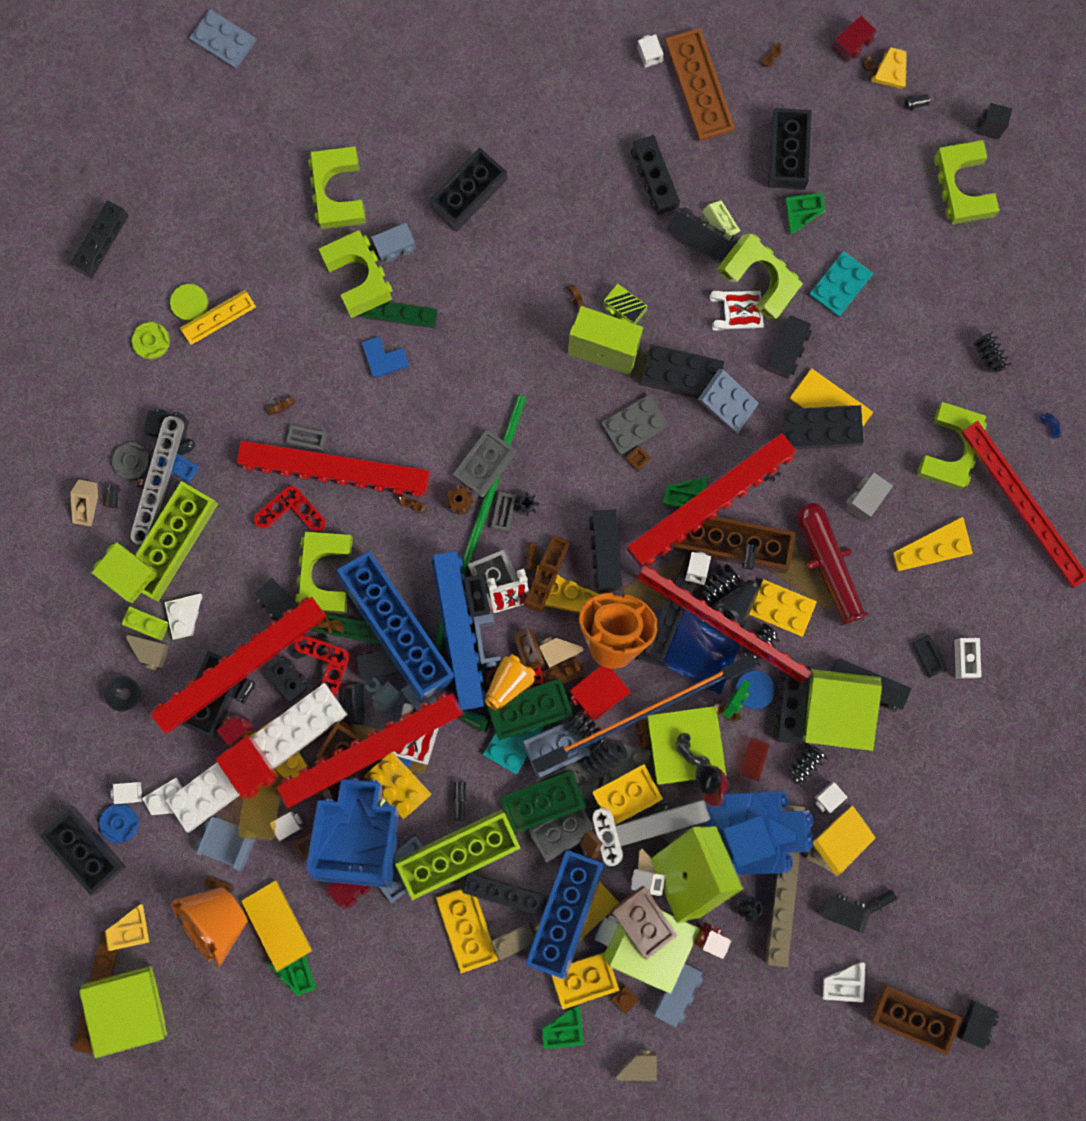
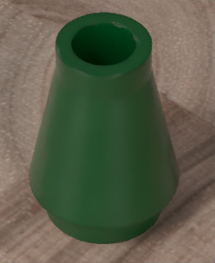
(476, 720)

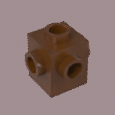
(459, 507)

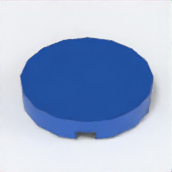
(761, 689)
(119, 823)

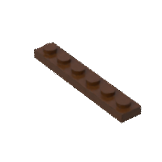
(102, 968)

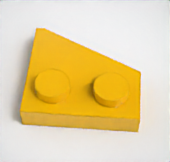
(892, 69)
(128, 931)

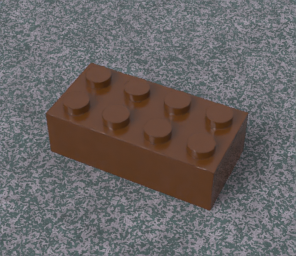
(914, 1019)

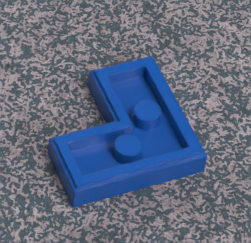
(382, 363)
(182, 468)

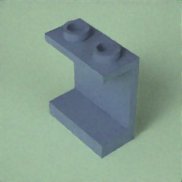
(483, 621)
(224, 844)

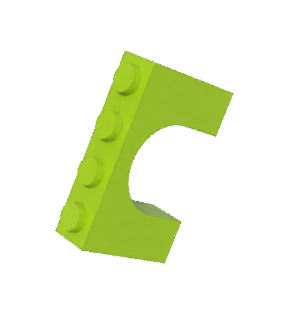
(324, 166)
(960, 206)
(355, 249)
(782, 281)
(952, 473)
(315, 547)

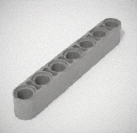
(163, 472)
(658, 824)

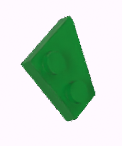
(803, 210)
(679, 494)
(734, 703)
(297, 976)
(564, 1031)

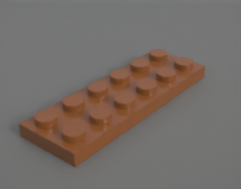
(700, 84)

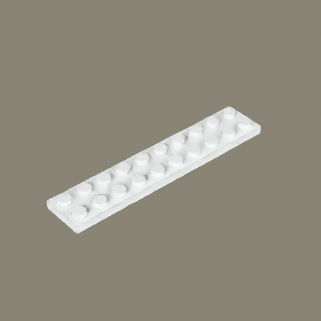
(277, 741)

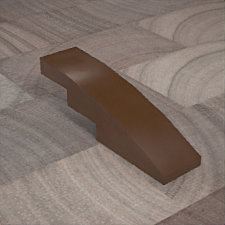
(547, 574)

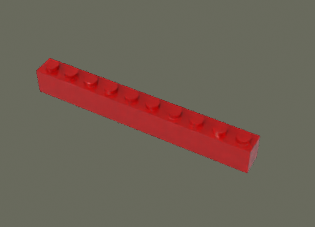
(333, 468)
(711, 500)
(239, 665)
(369, 750)

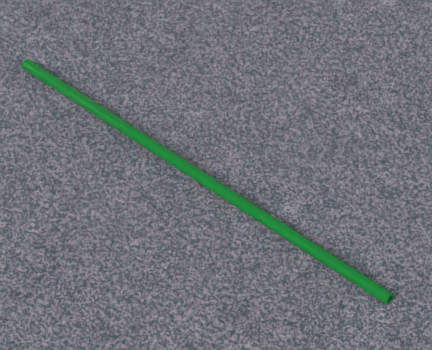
(483, 510)

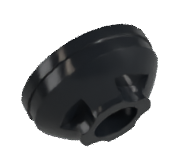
(113, 690)

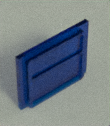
(700, 651)

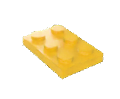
(783, 608)
(398, 785)
(628, 794)
(586, 981)

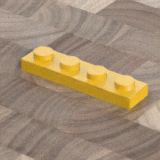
(218, 317)

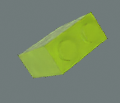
(123, 572)

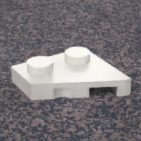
(182, 615)
(157, 799)
(845, 984)

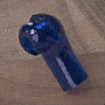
(1053, 422)

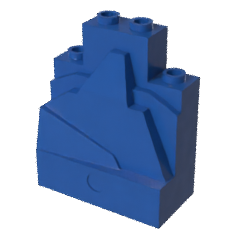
(787, 829)
(354, 837)

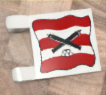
(738, 309)
(510, 594)
(420, 749)

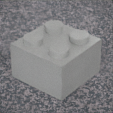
(868, 497)
(497, 566)

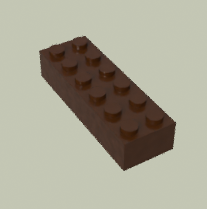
(726, 539)

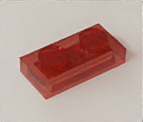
(754, 759)

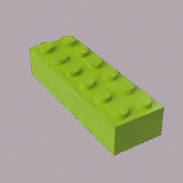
(174, 536)
(457, 854)

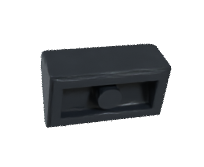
(352, 702)

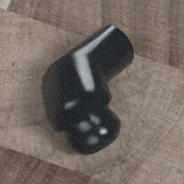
(184, 447)
(683, 745)

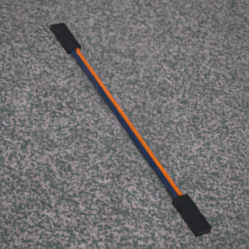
(559, 754)

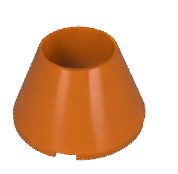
(617, 628)
(211, 922)

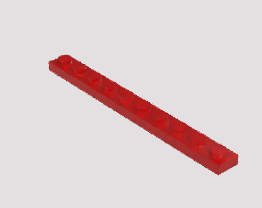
(1024, 504)
(728, 627)

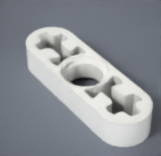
(612, 829)

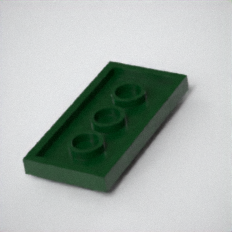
(531, 710)
(543, 802)

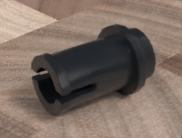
(917, 101)
(112, 495)
(749, 557)
(245, 690)

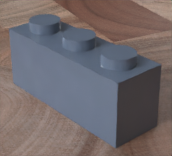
(672, 1006)

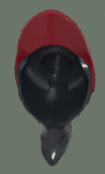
(710, 779)

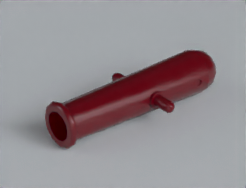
(830, 562)

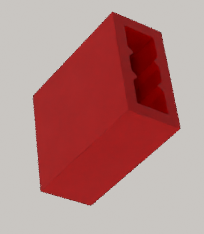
(599, 692)
(247, 768)

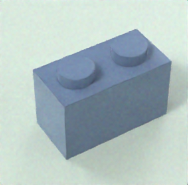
(394, 243)

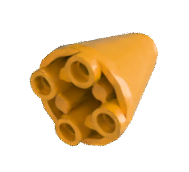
(508, 682)

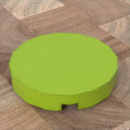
(189, 302)
(155, 345)

